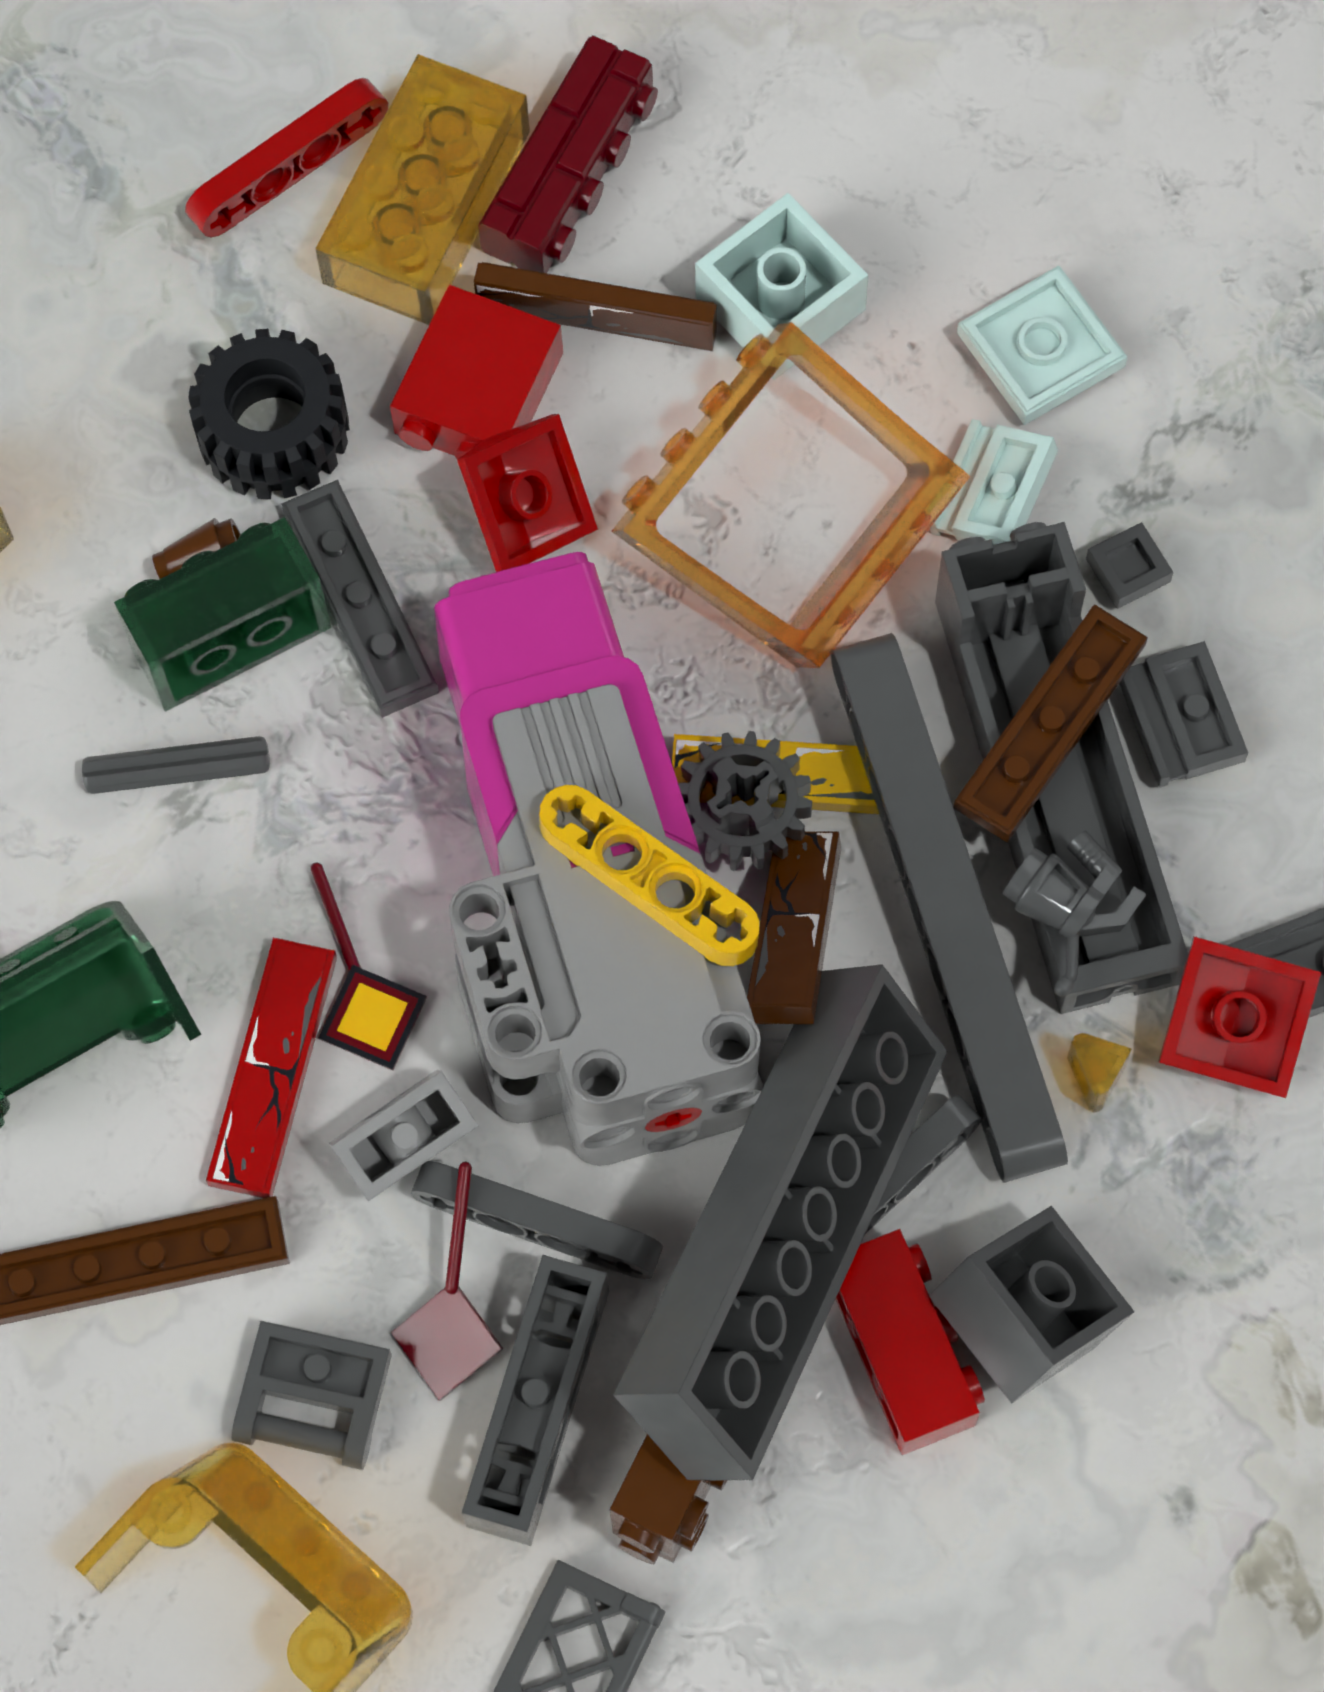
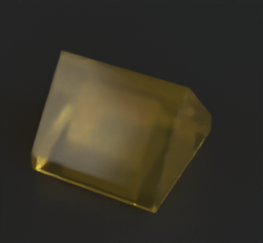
(1096, 1067)

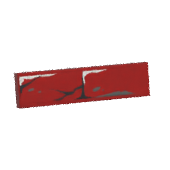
(271, 1068)

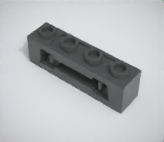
(536, 1400)

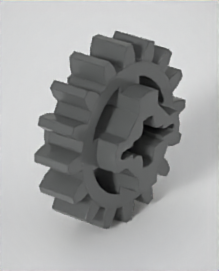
(747, 773)

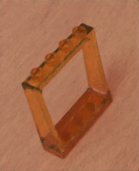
(873, 558)

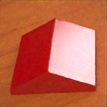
(527, 492)
(1239, 1017)

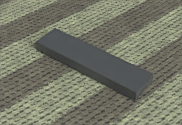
(360, 599)

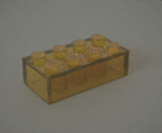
(423, 189)

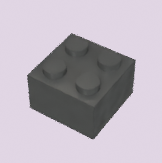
(1031, 1303)

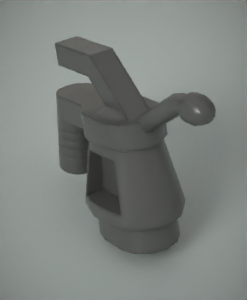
(1057, 897)

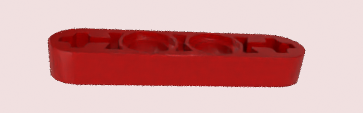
(286, 157)

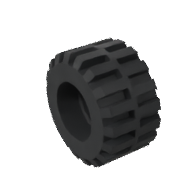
(259, 371)

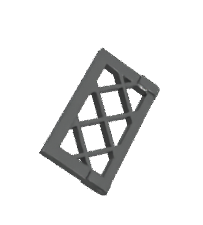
(540, 1629)

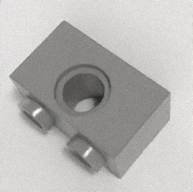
(403, 1134)

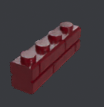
(567, 157)

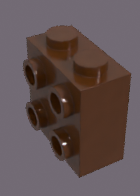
(659, 1507)

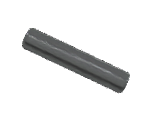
(175, 764)

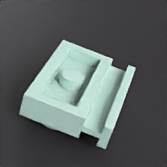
(1003, 485)

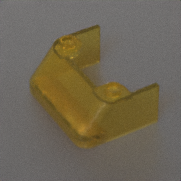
(352, 1602)

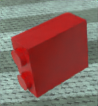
(474, 374)

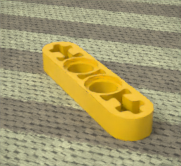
(642, 881)

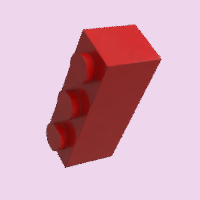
(907, 1344)

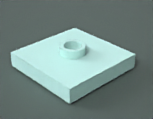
(1041, 345)

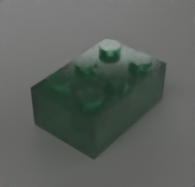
(223, 612)

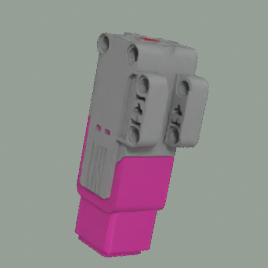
(590, 992)

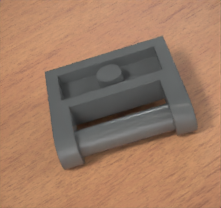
(317, 1373)

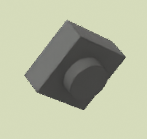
(1129, 565)

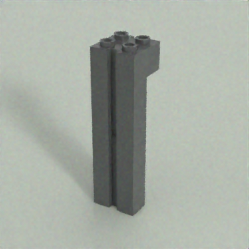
(1005, 623)

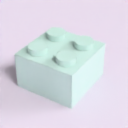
(780, 273)

